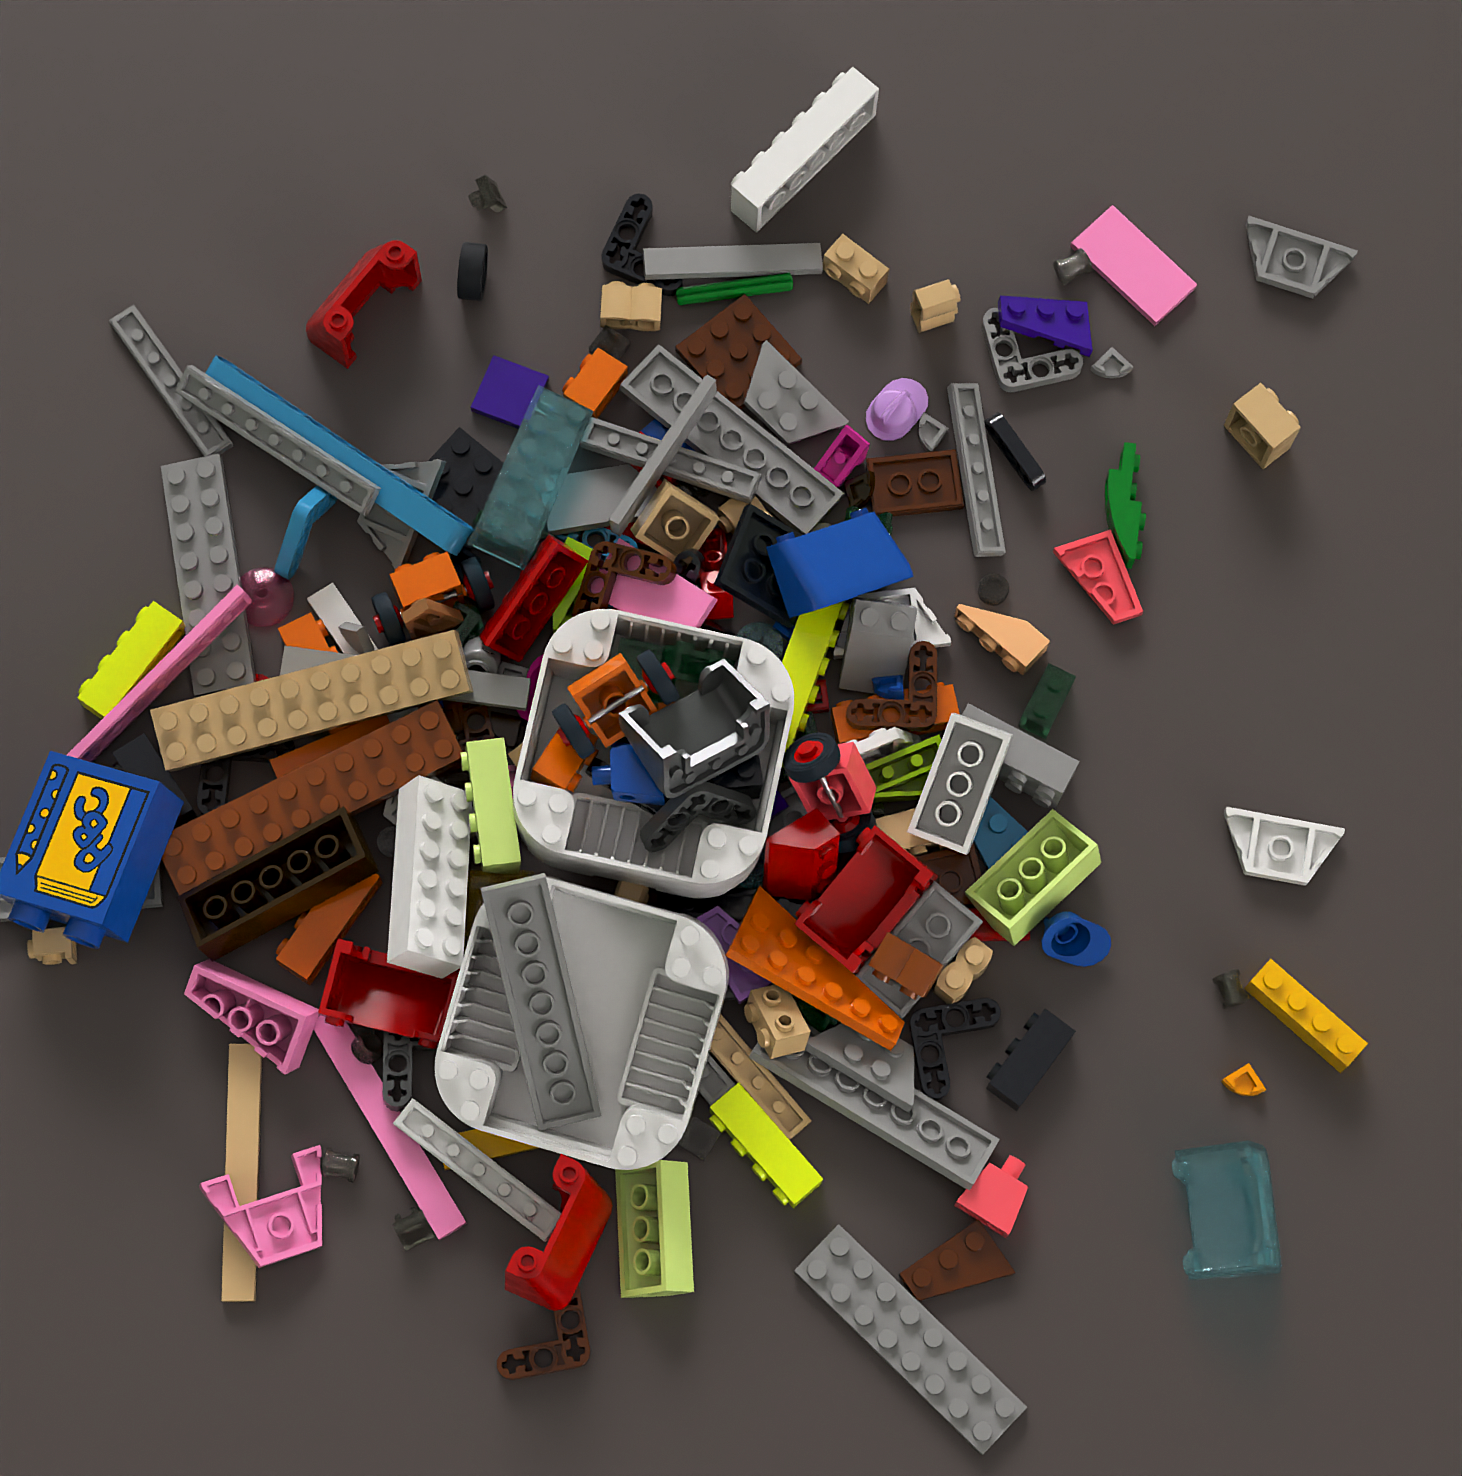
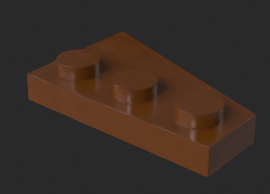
(956, 1264)

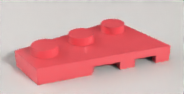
(1102, 574)

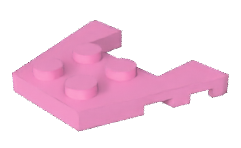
(276, 1224)

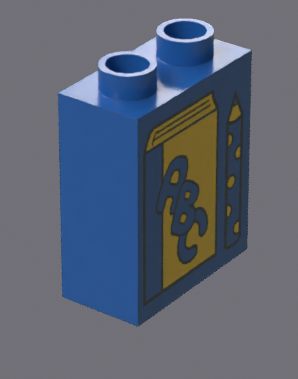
(87, 849)

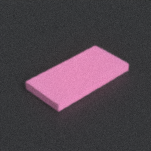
(1134, 265)
(674, 602)

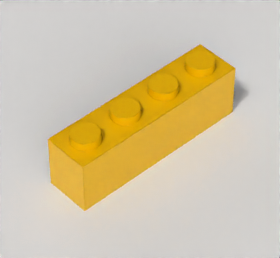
(1305, 1016)

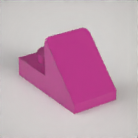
(842, 456)

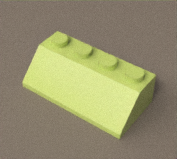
(492, 806)
(1034, 876)
(654, 1230)

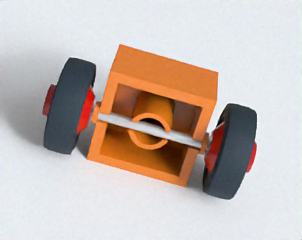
(434, 580)
(607, 693)

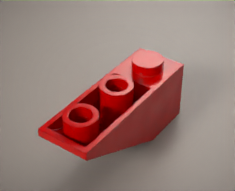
(714, 551)

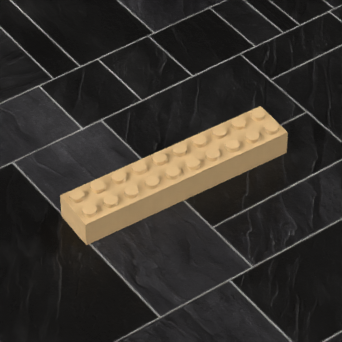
(311, 700)

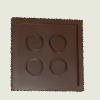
(730, 348)

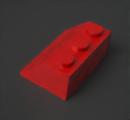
(801, 858)

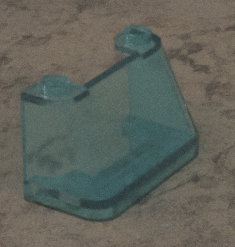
(1229, 1211)

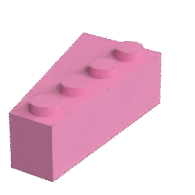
(258, 1013)

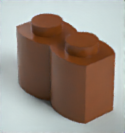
(906, 966)

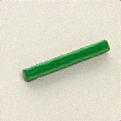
(734, 289)

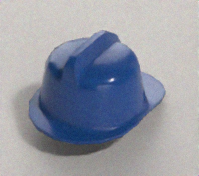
(1075, 939)

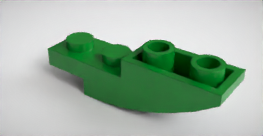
(1121, 509)

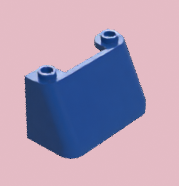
(836, 563)

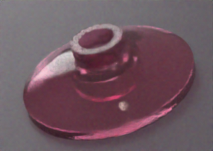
(275, 604)

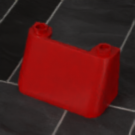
(386, 266)
(865, 899)
(384, 995)
(553, 1275)

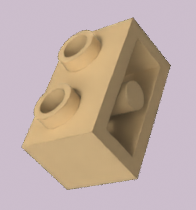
(855, 268)
(776, 1021)

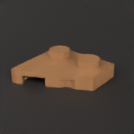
(430, 618)

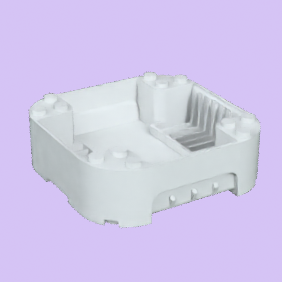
(601, 836)
(647, 1013)

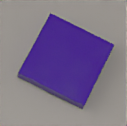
(507, 391)

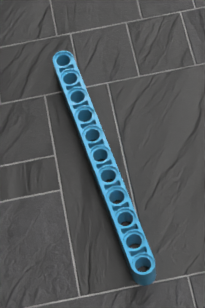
(395, 493)

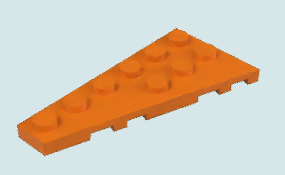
(793, 961)

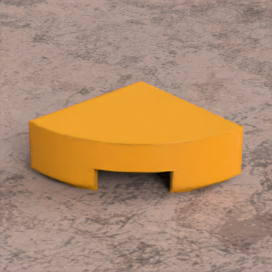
(1244, 1082)

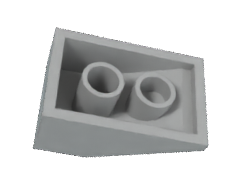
(876, 642)

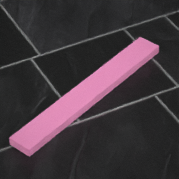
(162, 675)
(403, 1151)

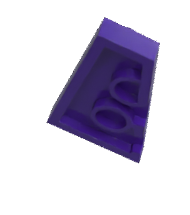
(1052, 319)

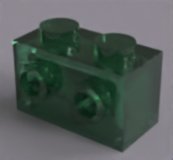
(688, 663)

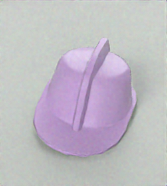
(896, 409)

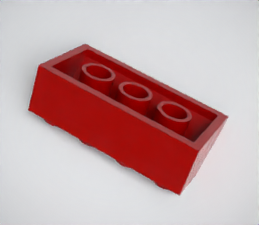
(533, 598)

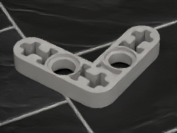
(1016, 365)

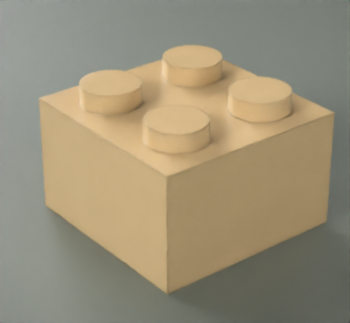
(1262, 425)
(674, 522)

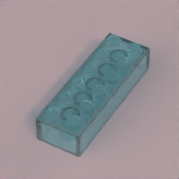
(530, 477)

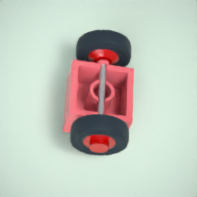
(834, 783)

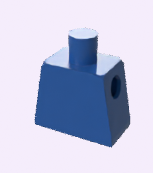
(627, 778)

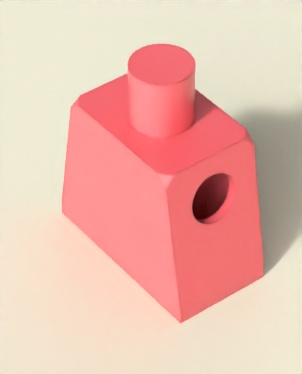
(996, 1196)

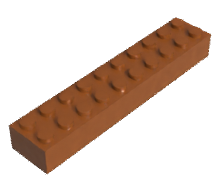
(350, 777)

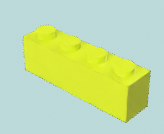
(134, 657)
(765, 1145)

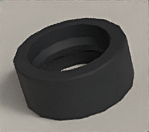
(472, 271)

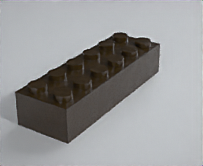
(277, 884)

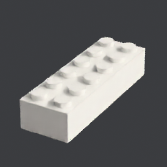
(803, 148)
(429, 878)

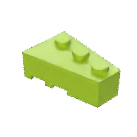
(905, 772)

